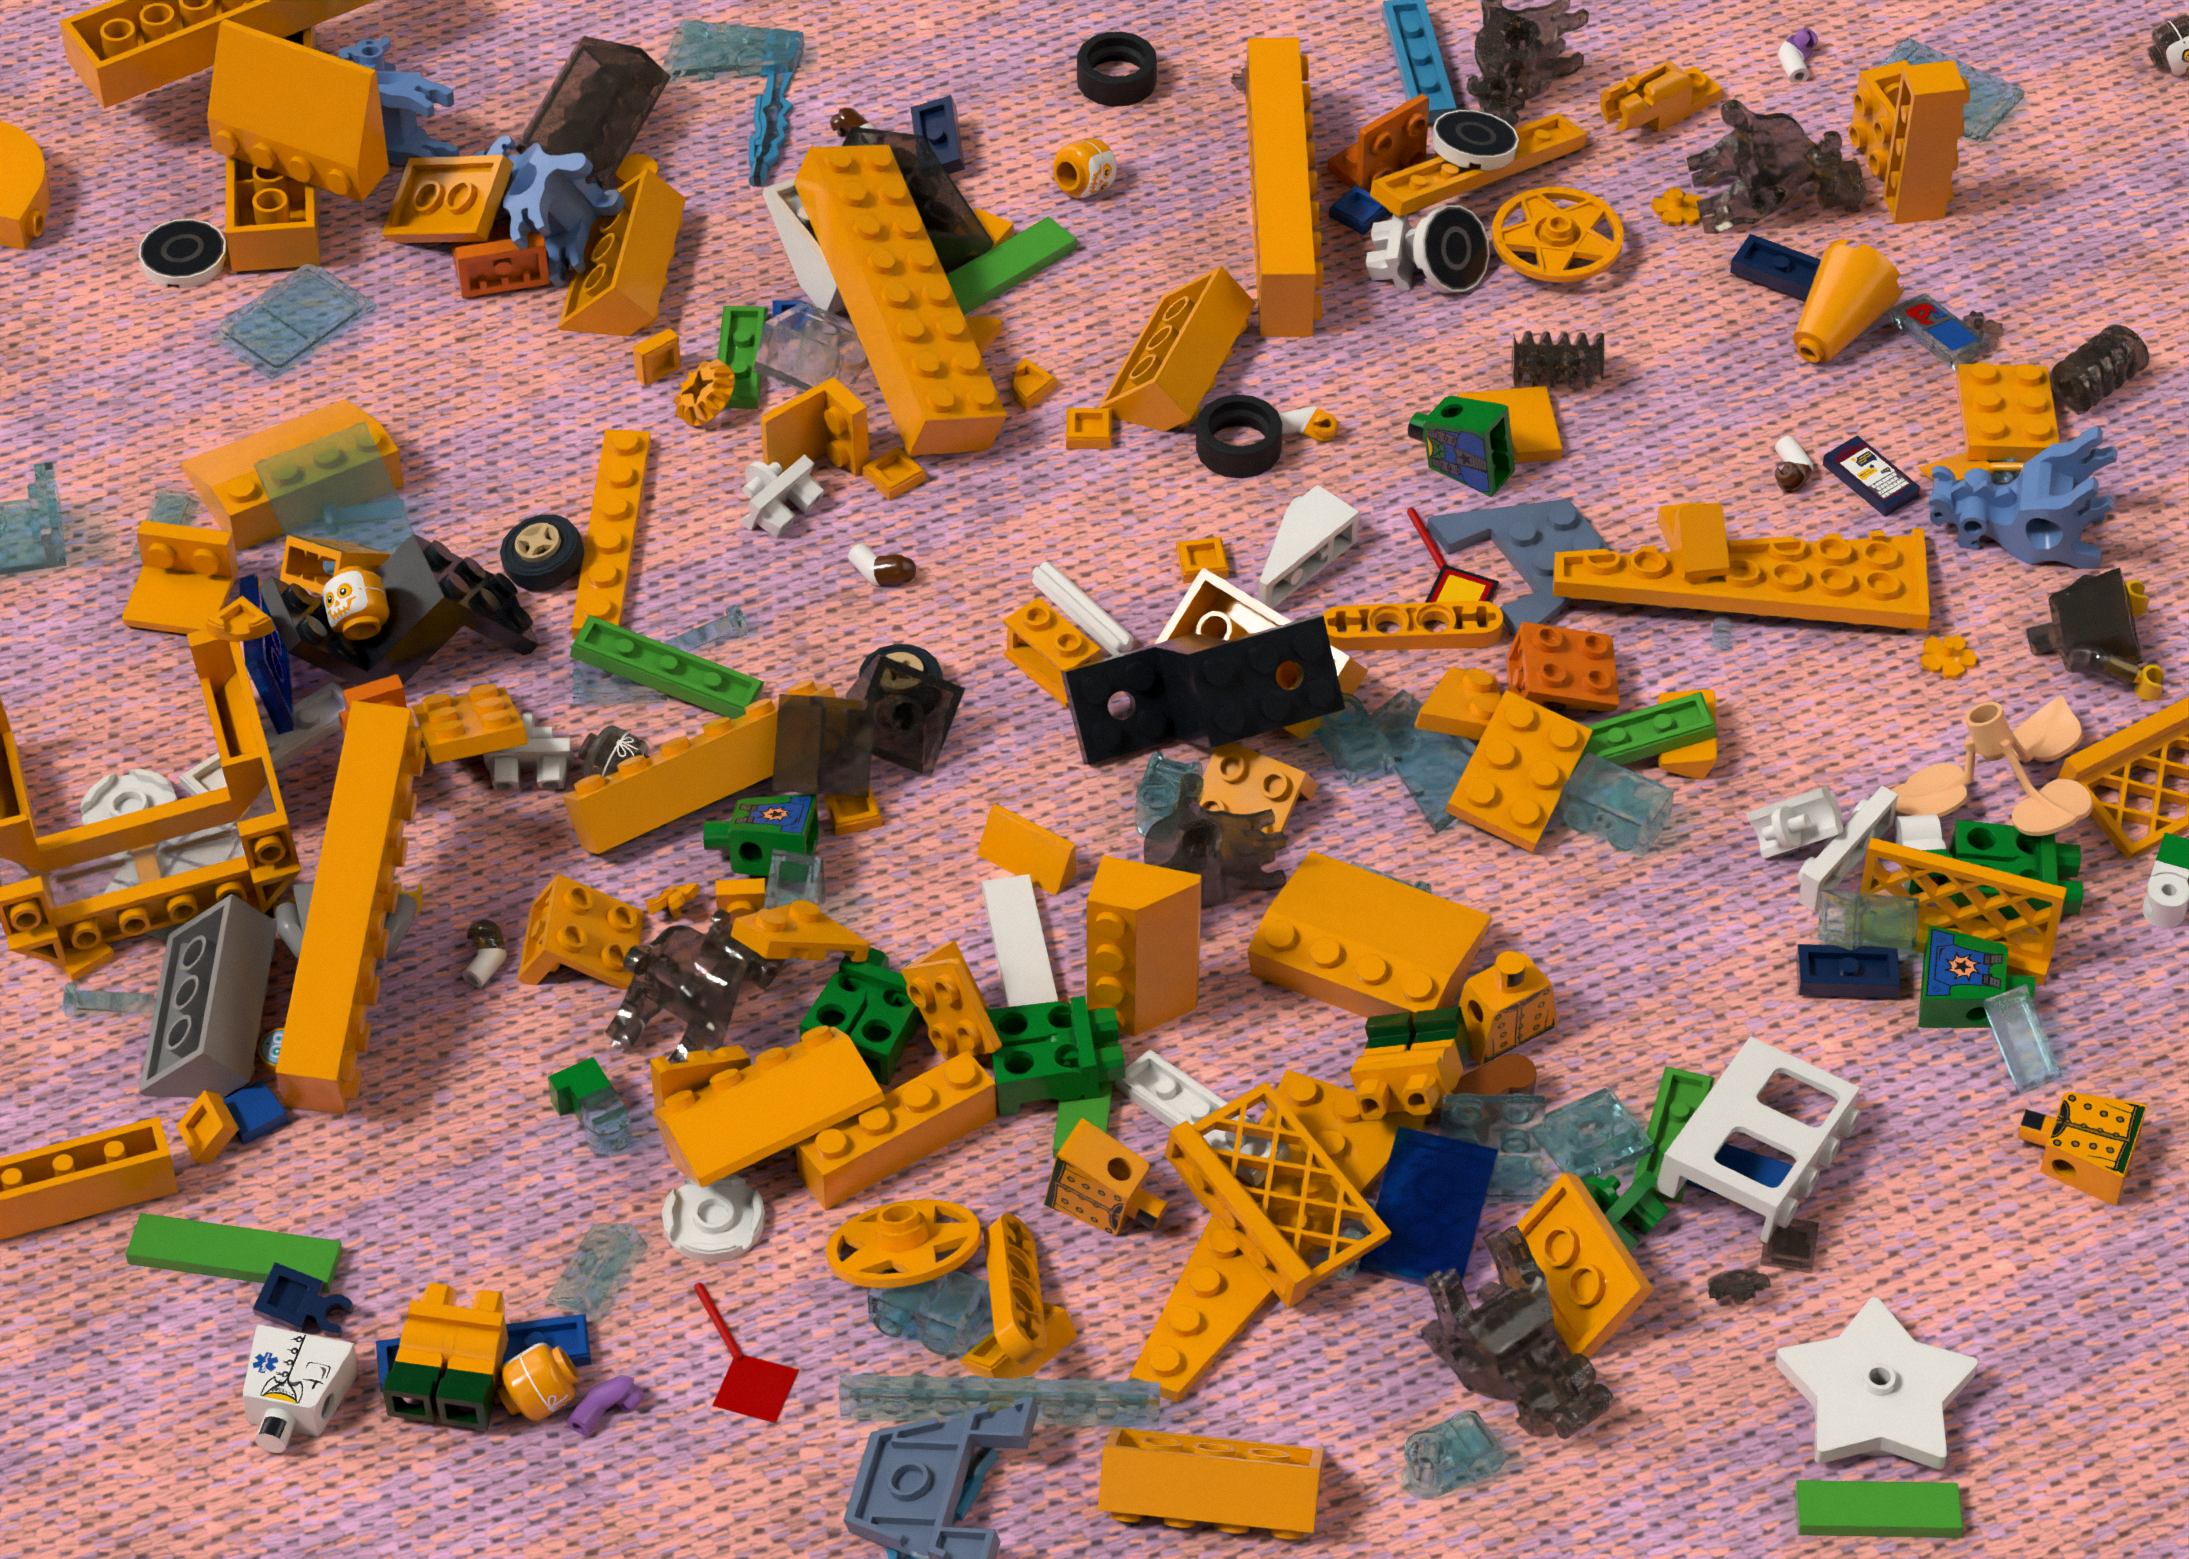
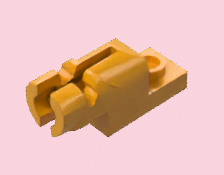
(1658, 97)

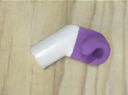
(1795, 52)

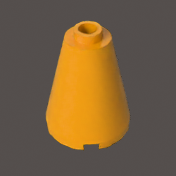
(1845, 299)

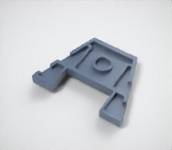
(1528, 539)
(916, 1477)

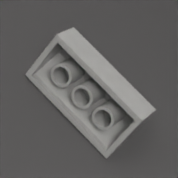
(210, 1002)

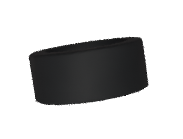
(1116, 90)
(1239, 460)

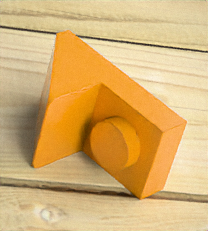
(1696, 538)

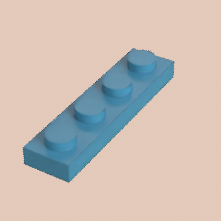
(1418, 55)

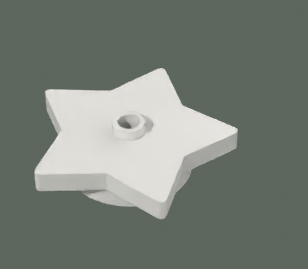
(1877, 1389)

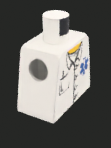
(295, 1383)

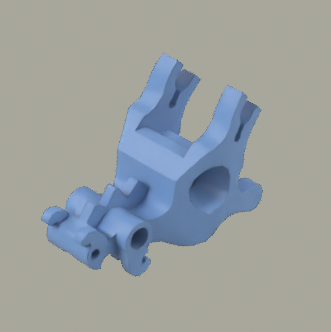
(400, 99)
(553, 200)
(2038, 512)

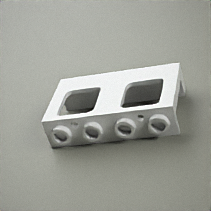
(1735, 1108)

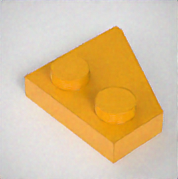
(1461, 703)
(797, 932)
(695, 1073)

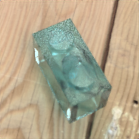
(1615, 805)

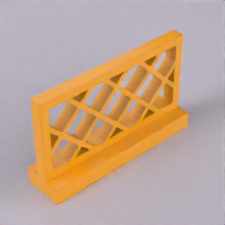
(2117, 755)
(2027, 952)
(1236, 1205)

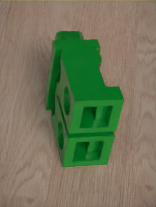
(2019, 854)
(871, 1009)
(1052, 1052)

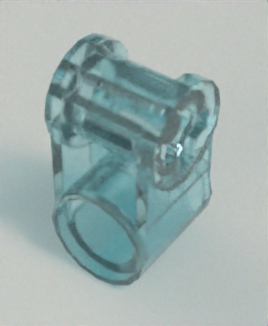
(1355, 741)
(1160, 790)
(1454, 1450)

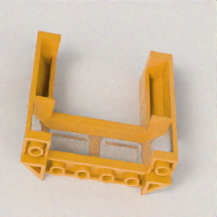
(157, 861)

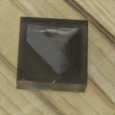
(1792, 1247)

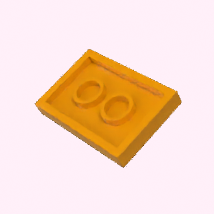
(448, 199)
(2006, 410)
(469, 723)
(1518, 771)
(1585, 1263)

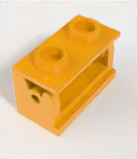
(1045, 644)

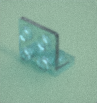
(33, 527)
(1507, 1124)

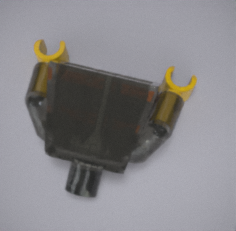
(2098, 631)

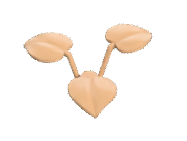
(2042, 736)

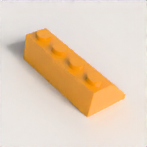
(626, 261)
(1180, 352)
(1225, 612)
(1143, 943)
(766, 1105)
(1210, 1481)

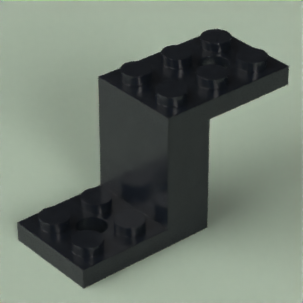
(428, 602)
(1203, 689)

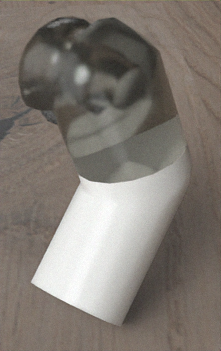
(490, 951)

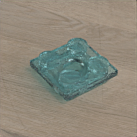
(1615, 1144)

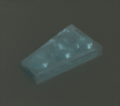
(719, 48)
(1424, 759)

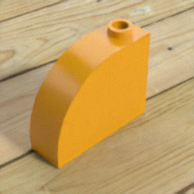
(23, 188)

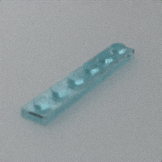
(949, 1398)

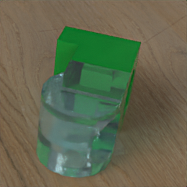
(596, 1105)

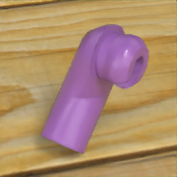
(600, 1398)

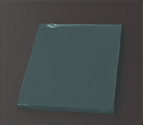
(336, 492)

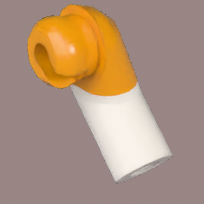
(1310, 422)

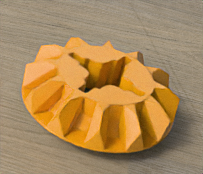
(705, 392)

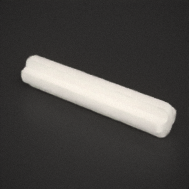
(1082, 609)

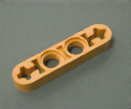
(1410, 619)
(1015, 1288)

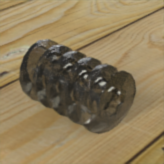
(1557, 359)
(2098, 368)

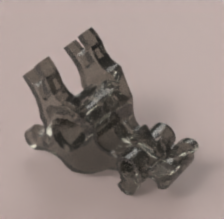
(1520, 54)
(1772, 166)
(1217, 845)
(692, 978)
(1510, 1342)

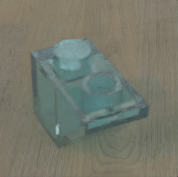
(938, 1312)

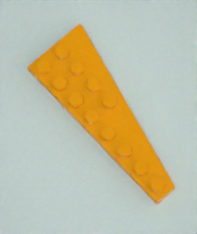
(1827, 580)
(1219, 1283)

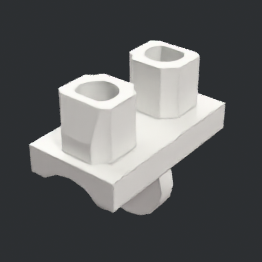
(1393, 252)
(772, 491)
(543, 752)
(1796, 821)

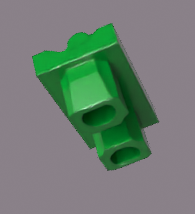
(1636, 1203)

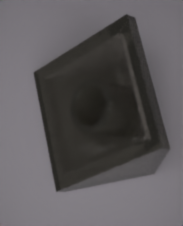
(910, 712)
(824, 745)

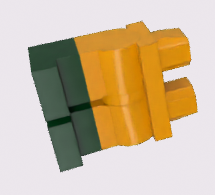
(1410, 1062)
(448, 1358)

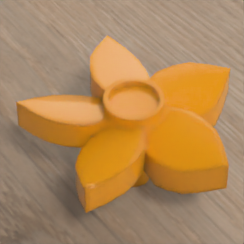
(673, 898)

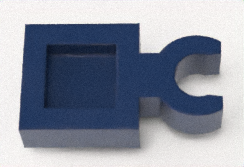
(295, 1298)

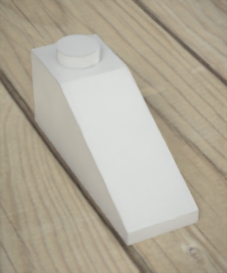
(802, 246)
(1309, 538)

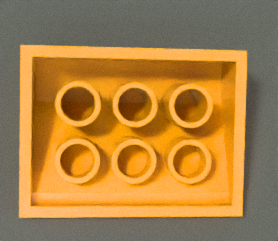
(296, 112)
(233, 488)
(1365, 940)

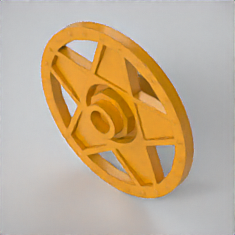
(1557, 234)
(905, 1239)

